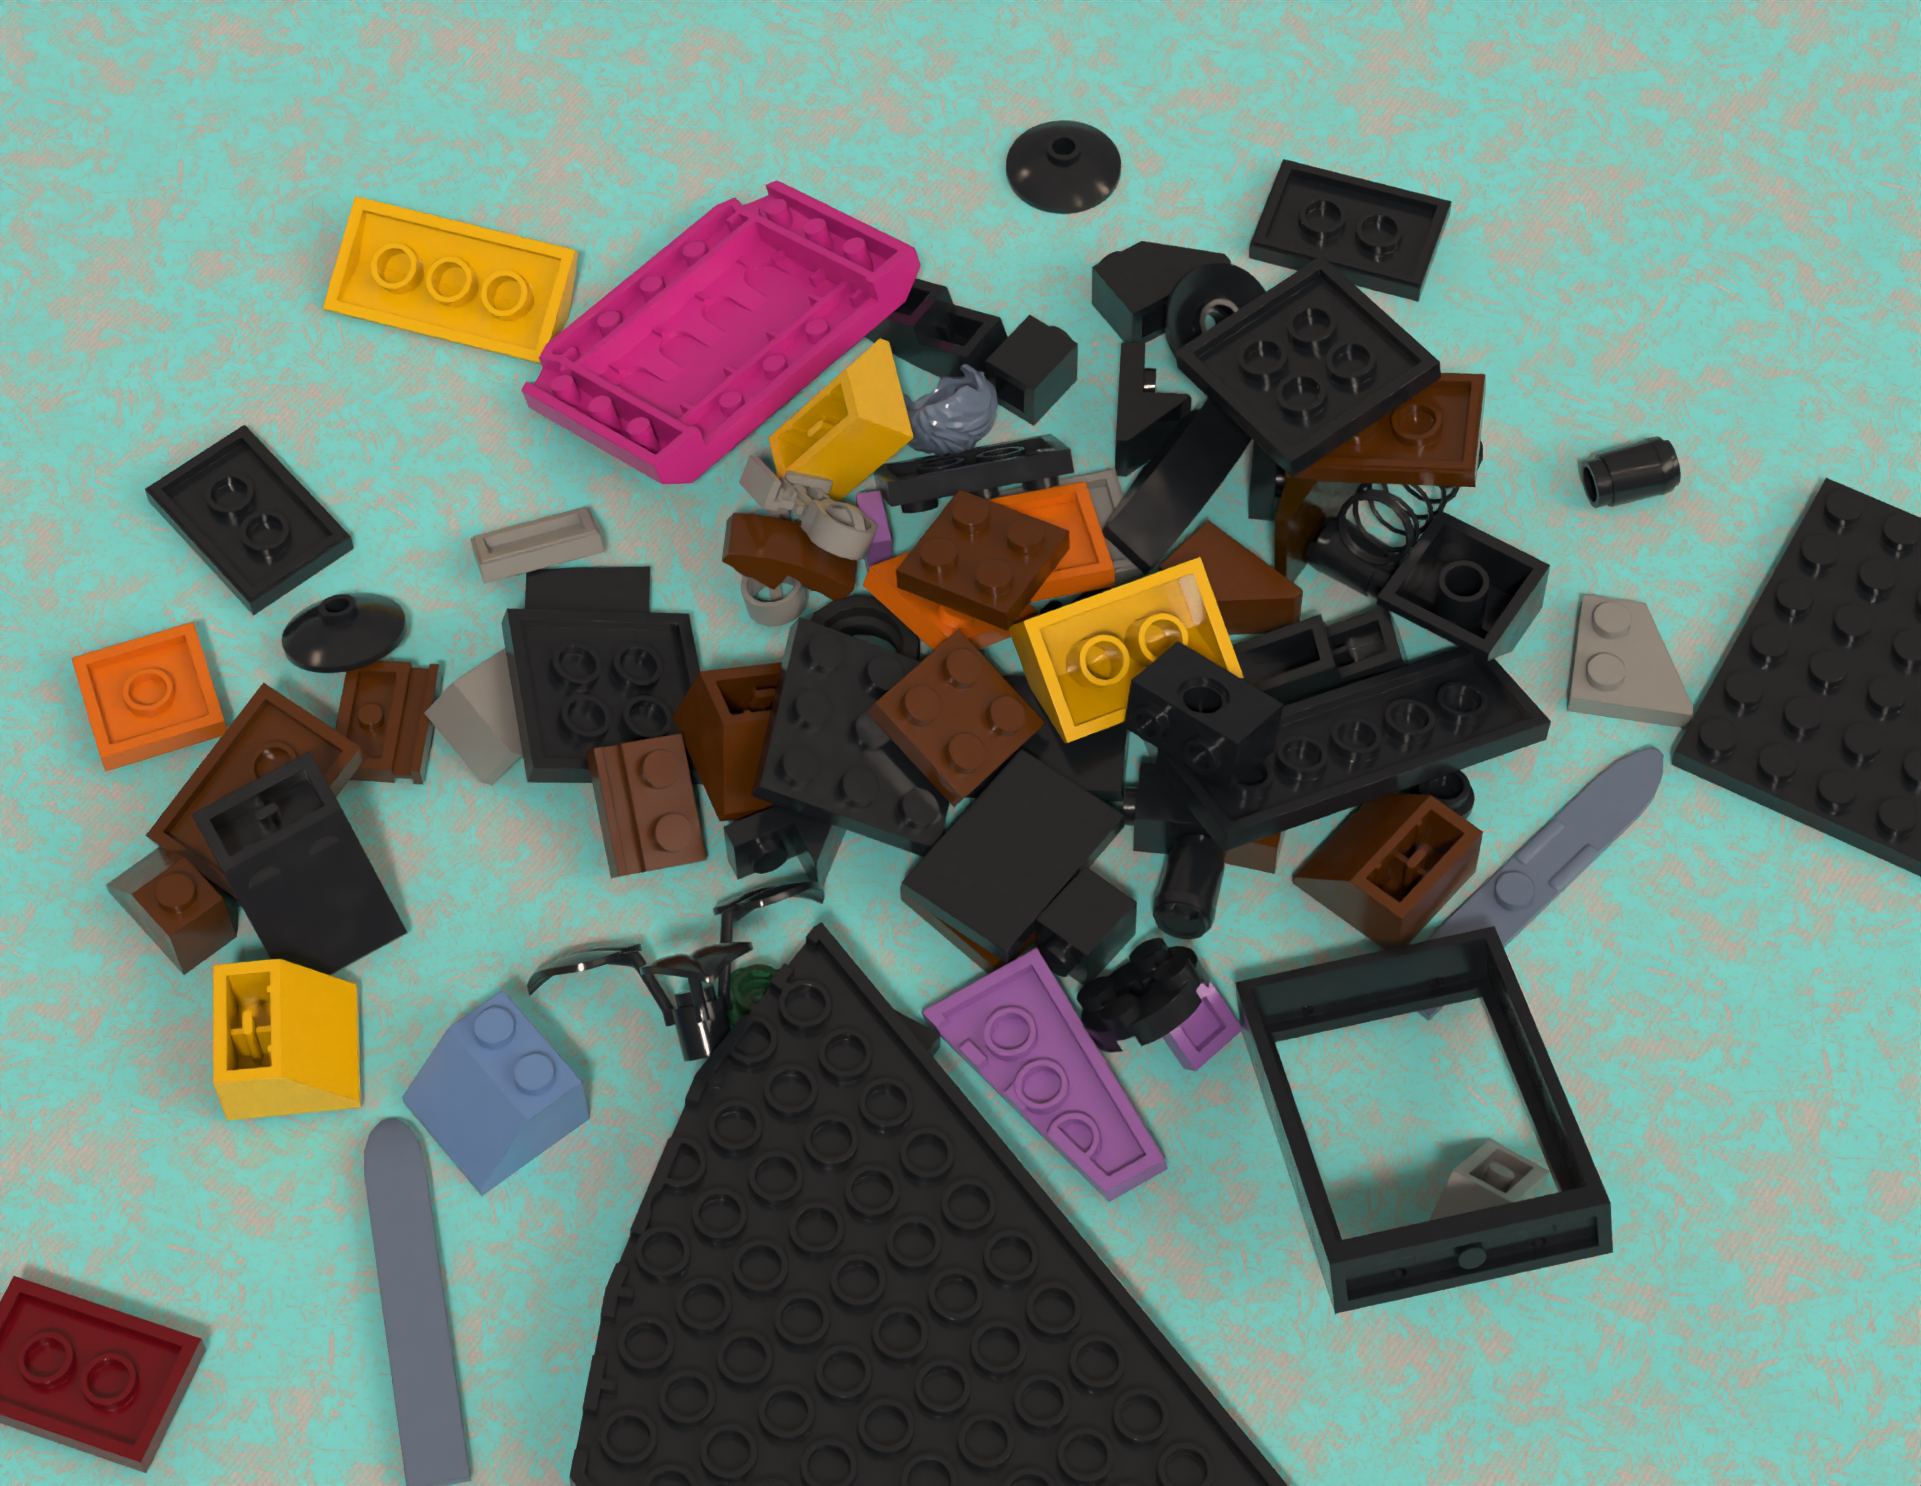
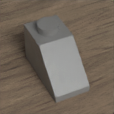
(1489, 1179)

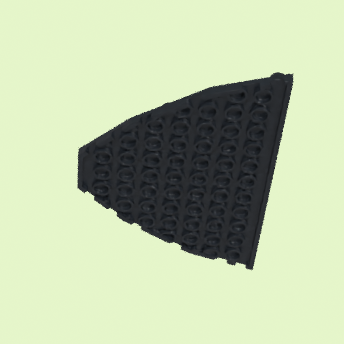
(872, 1287)

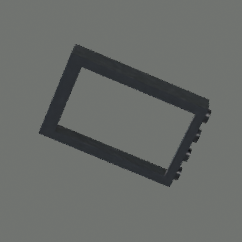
(1460, 1246)

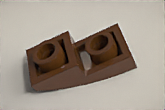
(779, 548)

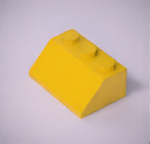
(1090, 650)

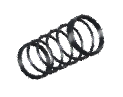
(1388, 499)

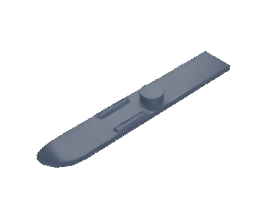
(1559, 851)
(414, 1308)

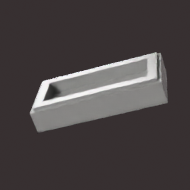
(536, 544)

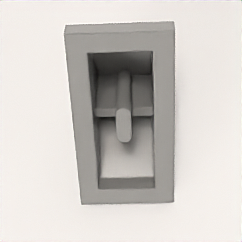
(481, 719)

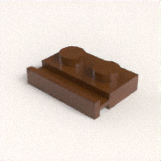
(385, 716)
(646, 805)

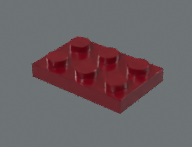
(90, 1373)

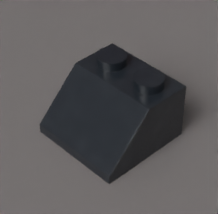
(1467, 587)

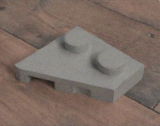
(1625, 666)

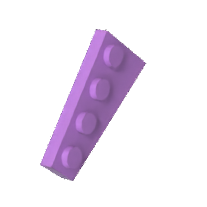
(1045, 1065)

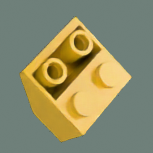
(847, 425)
(284, 1040)

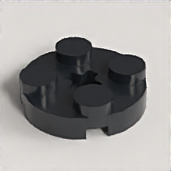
(1143, 996)

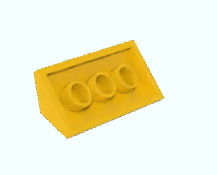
(451, 280)

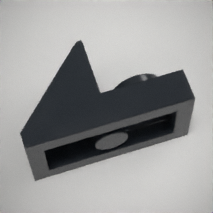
(1143, 416)
(777, 834)

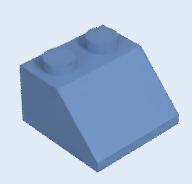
(496, 1093)

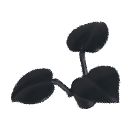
(699, 1013)

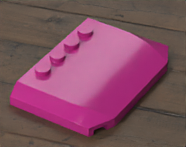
(720, 331)

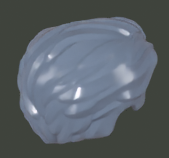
(953, 414)

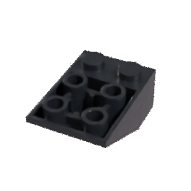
(300, 869)

